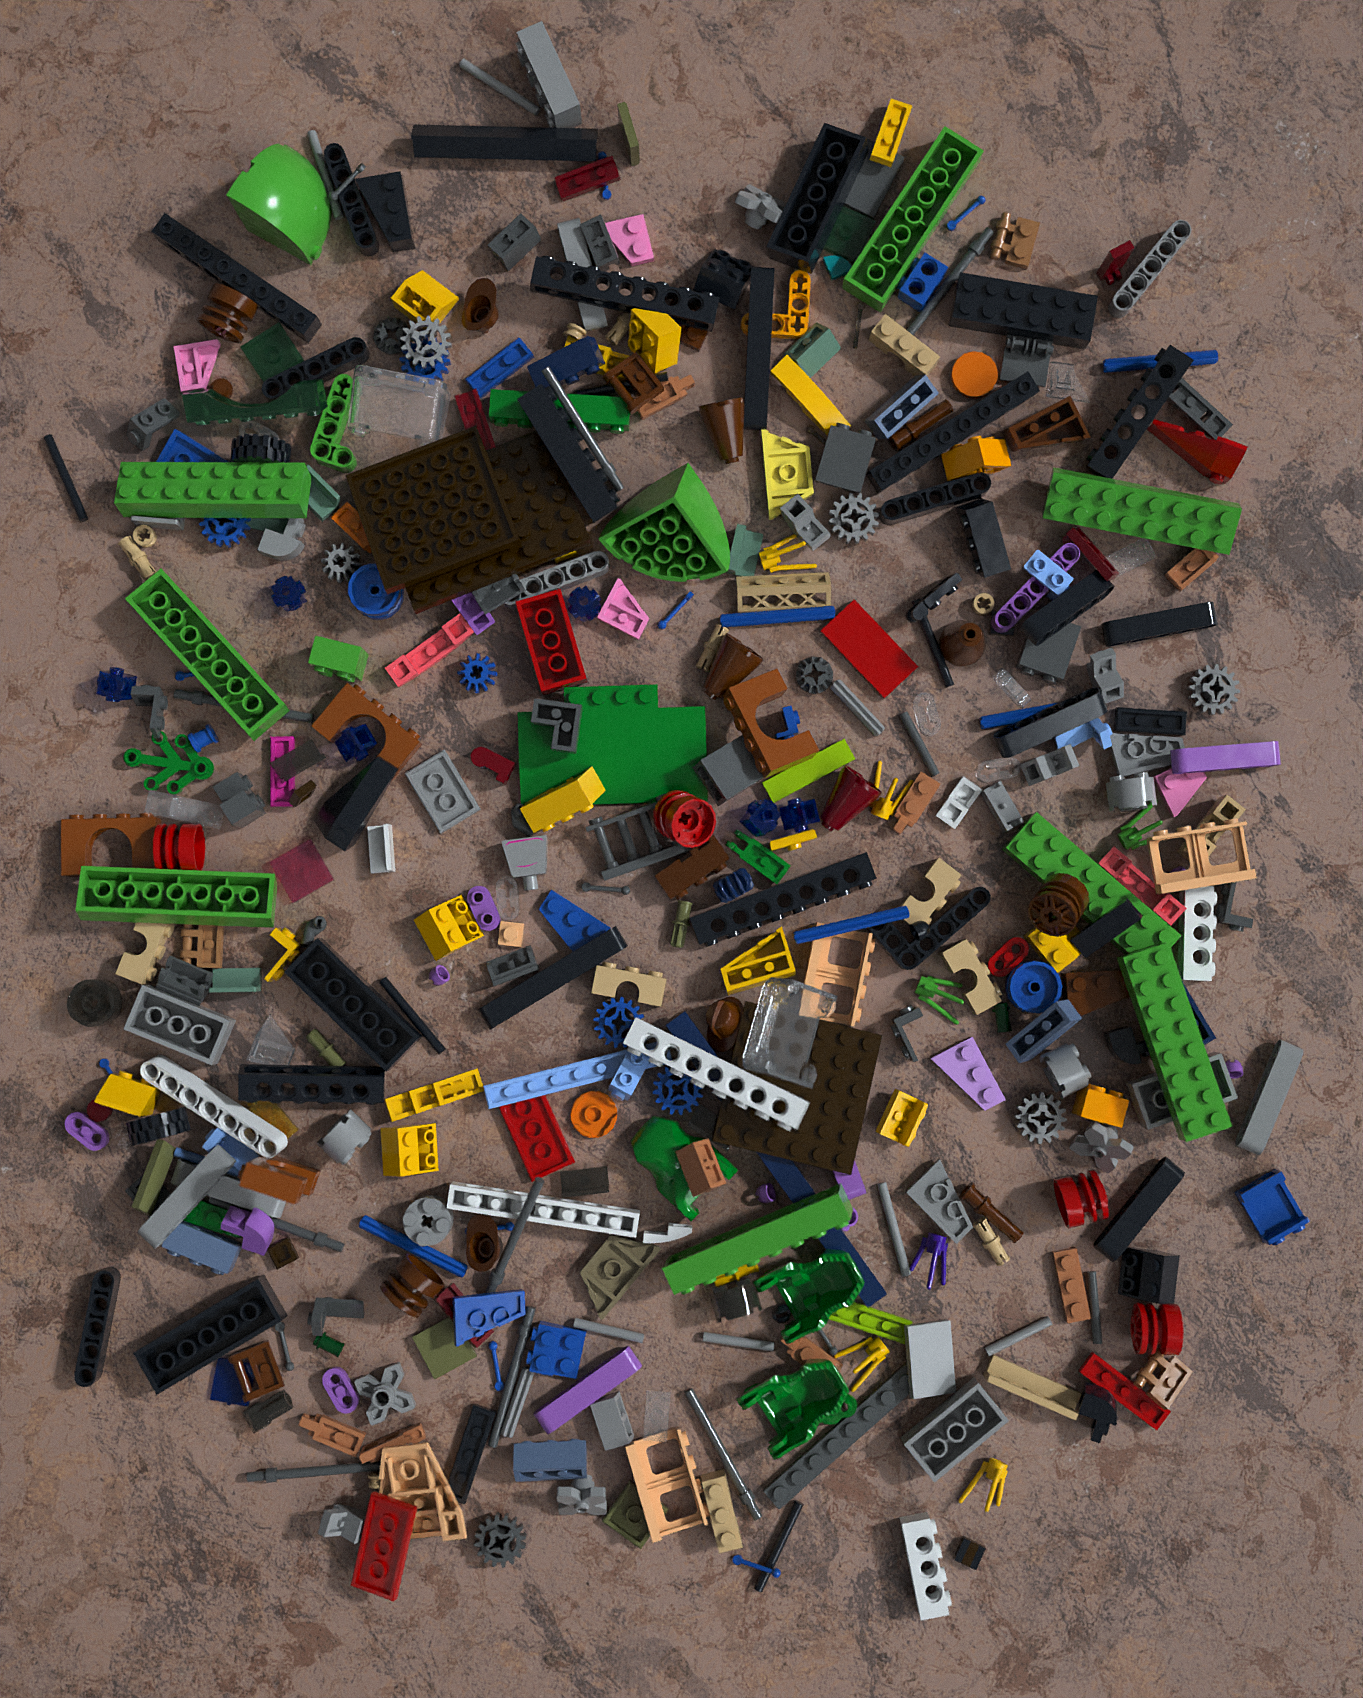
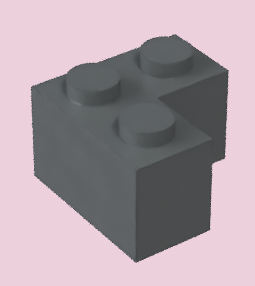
(564, 719)
(239, 801)

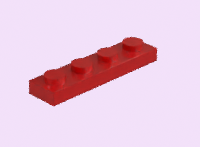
(1123, 1390)

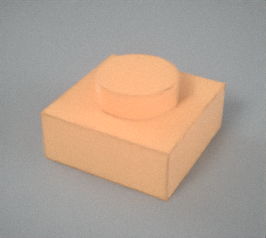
(511, 934)

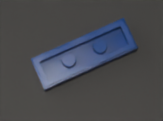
(500, 367)

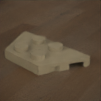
(615, 1269)

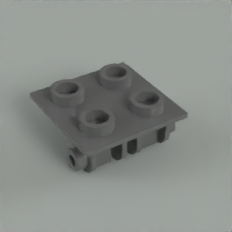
(1025, 355)

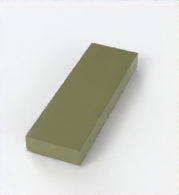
(153, 1177)

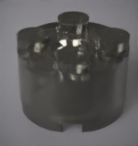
(84, 993)
(735, 1301)

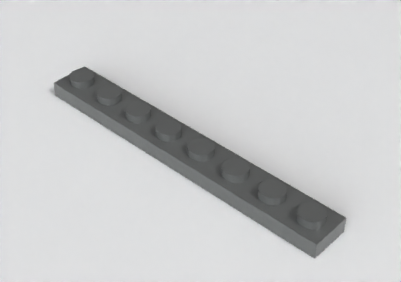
(839, 1438)

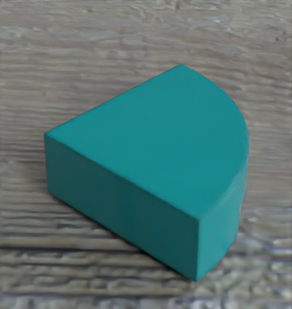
(836, 266)

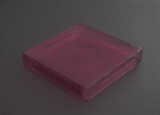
(302, 871)

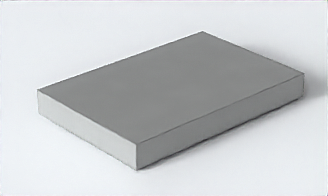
(442, 791)
(930, 1359)

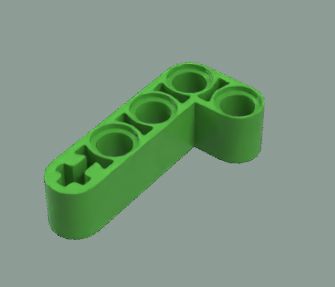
(336, 420)

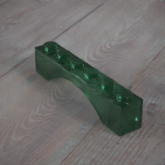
(209, 405)

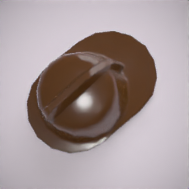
(480, 307)
(723, 1023)
(483, 1243)

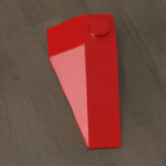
(1210, 457)

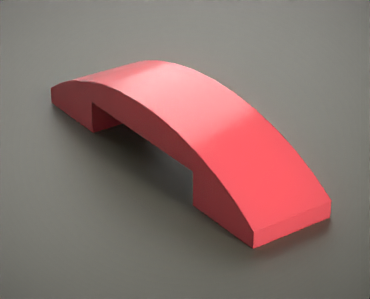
(430, 651)
(1141, 886)

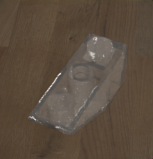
(183, 809)

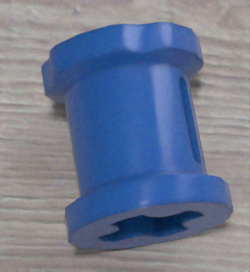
(203, 738)

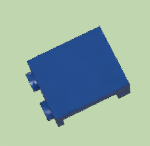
(1271, 1207)

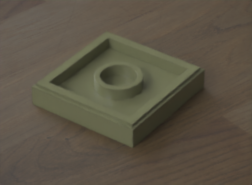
(628, 133)
(438, 1348)
(628, 1517)

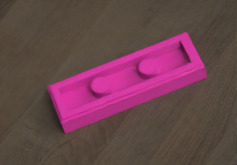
(280, 792)

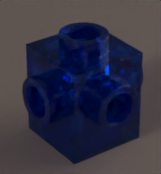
(294, 599)
(588, 611)
(115, 684)
(355, 743)
(794, 814)
(760, 817)

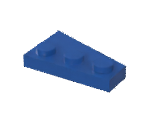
(185, 449)
(570, 921)
(485, 1311)

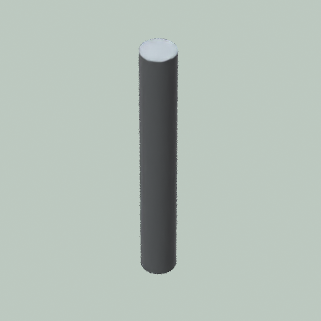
(919, 744)
(1094, 1307)

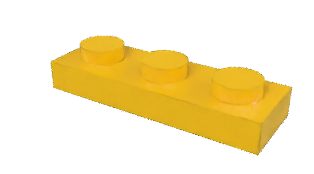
(891, 132)

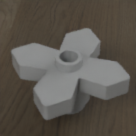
(759, 206)
(1103, 1144)
(373, 1388)
(582, 1498)

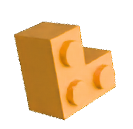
(976, 456)
(1101, 1107)

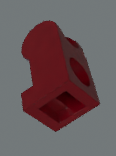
(485, 758)

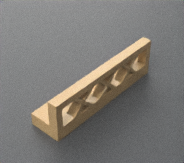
(764, 585)
(1032, 1386)

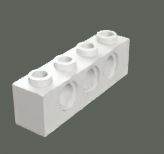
(1188, 943)
(936, 1603)

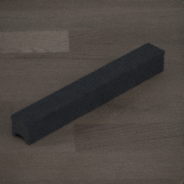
(504, 142)

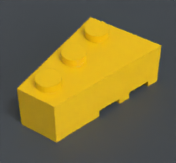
(563, 801)
(758, 964)

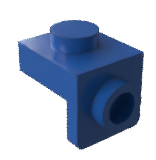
(791, 720)

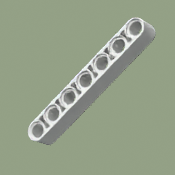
(202, 1105)

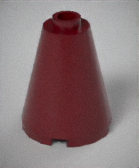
(847, 799)

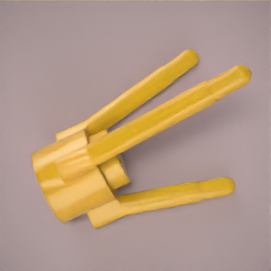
(770, 556)
(882, 807)
(876, 1353)
(997, 1472)

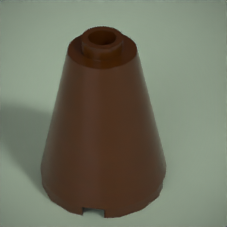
(725, 427)
(962, 643)
(730, 666)

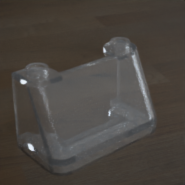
(397, 404)
(786, 1030)

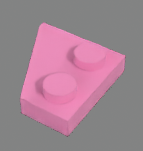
(631, 239)
(195, 364)
(623, 611)
(1178, 788)

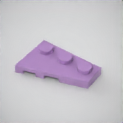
(970, 1072)

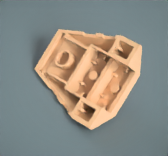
(416, 1478)

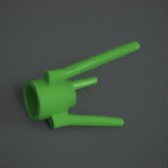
(1130, 836)
(927, 988)

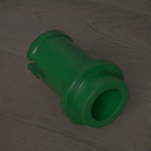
(1002, 1017)
(328, 1344)

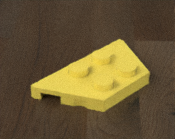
(786, 471)

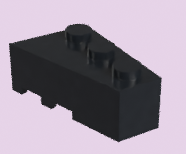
(389, 205)
(983, 537)

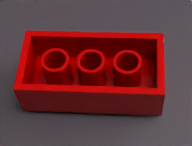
(551, 641)

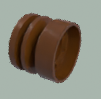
(226, 315)
(1058, 904)
(408, 1289)

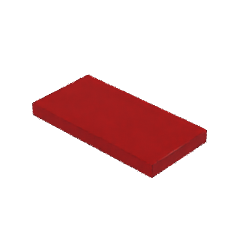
(869, 649)
(537, 1136)
(383, 1546)

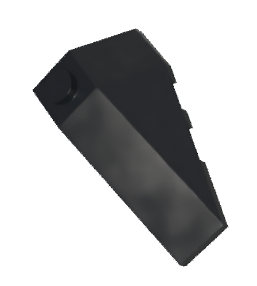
(352, 806)

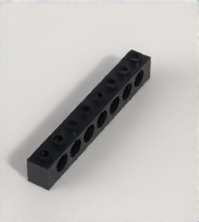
(236, 276)
(614, 300)
(953, 432)
(859, 864)

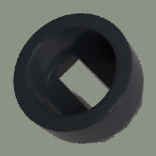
(919, 930)
(780, 1308)

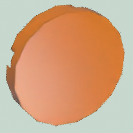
(974, 375)
(593, 1114)

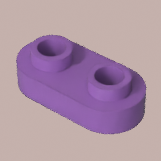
(483, 908)
(87, 1132)
(339, 1389)

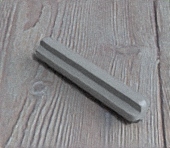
(857, 707)
(517, 1402)

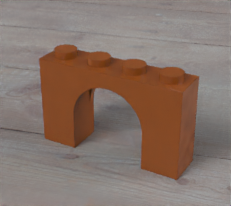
(351, 705)
(769, 754)
(80, 834)
(279, 1178)

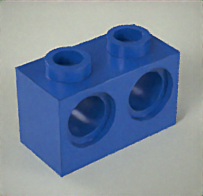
(925, 283)

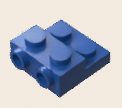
(556, 1350)

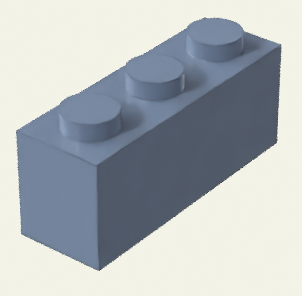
(901, 407)
(1043, 1031)
(203, 1247)
(550, 1460)

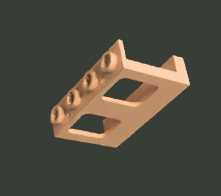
(1200, 872)
(821, 971)
(652, 1485)

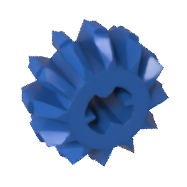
(469, 672)

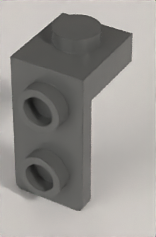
(150, 420)
(152, 696)
(1223, 911)
(906, 1016)
(333, 1307)

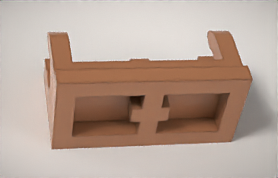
(700, 1167)

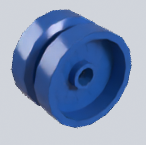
(374, 606)
(1047, 986)

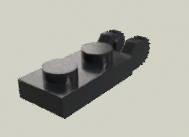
(932, 598)

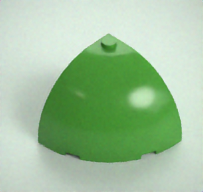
(284, 202)
(671, 530)

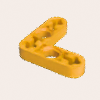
(787, 320)

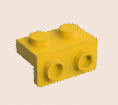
(902, 1118)

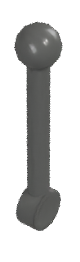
(333, 196)
(587, 887)
(832, 1349)
(289, 1366)

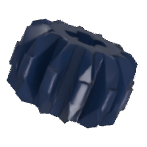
(733, 885)

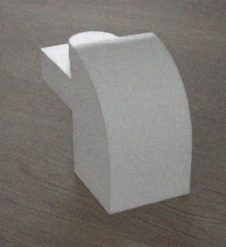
(802, 522)
(285, 545)
(1105, 676)
(1049, 765)
(343, 1522)

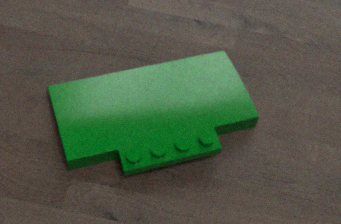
(625, 739)

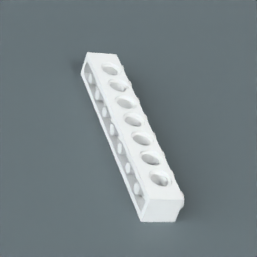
(642, 1031)
(545, 1210)

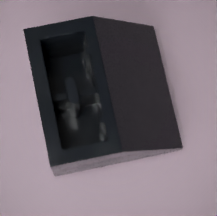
(724, 277)
(1148, 1275)

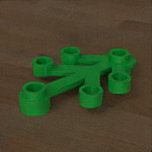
(172, 763)

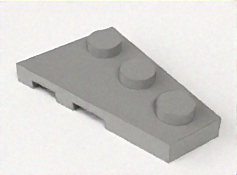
(1142, 753)
(939, 1200)

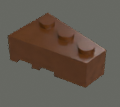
(1048, 427)
(693, 868)
(1093, 989)

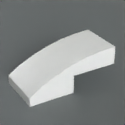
(958, 802)
(674, 1232)

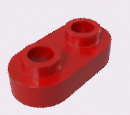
(1007, 957)

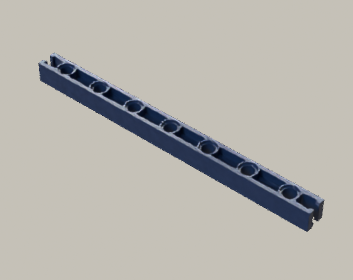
(785, 1170)

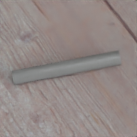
(608, 1330)
(1018, 1336)
(738, 1341)

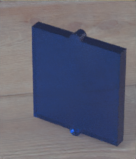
(226, 1384)

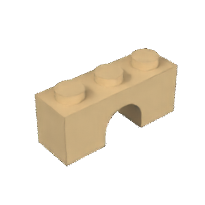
(893, 338)
(1223, 809)
(942, 880)
(142, 967)
(650, 986)
(983, 992)
(721, 1511)

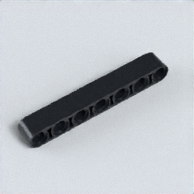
(758, 348)
(552, 977)

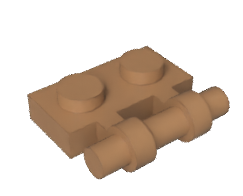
(1021, 244)
(209, 945)
(1169, 1381)

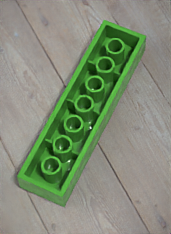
(912, 219)
(213, 489)
(1141, 511)
(207, 654)
(1047, 851)
(176, 896)
(1174, 1042)
(758, 1239)

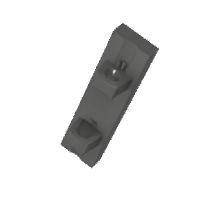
(1194, 406)

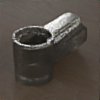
(262, 1413)

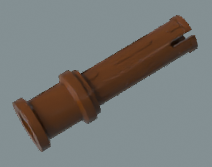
(911, 430)
(983, 1205)

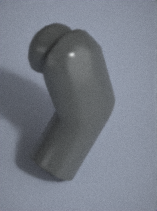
(519, 820)
(312, 929)

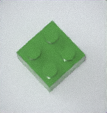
(338, 658)

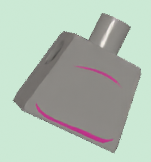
(527, 859)

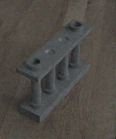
(634, 859)

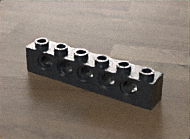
(1178, 365)
(300, 1075)

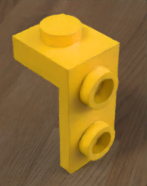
(285, 938)

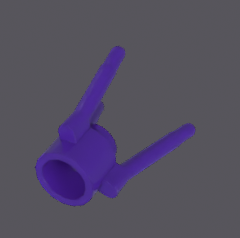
(937, 1246)

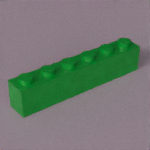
(596, 411)

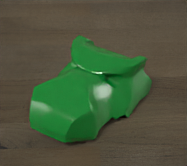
(656, 1150)
(814, 1290)
(797, 1402)

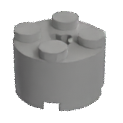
(1131, 793)
(1065, 1070)
(344, 1137)
(423, 1233)

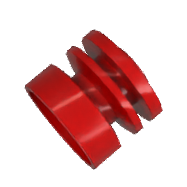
(684, 818)
(179, 848)
(1083, 1198)
(1155, 1329)

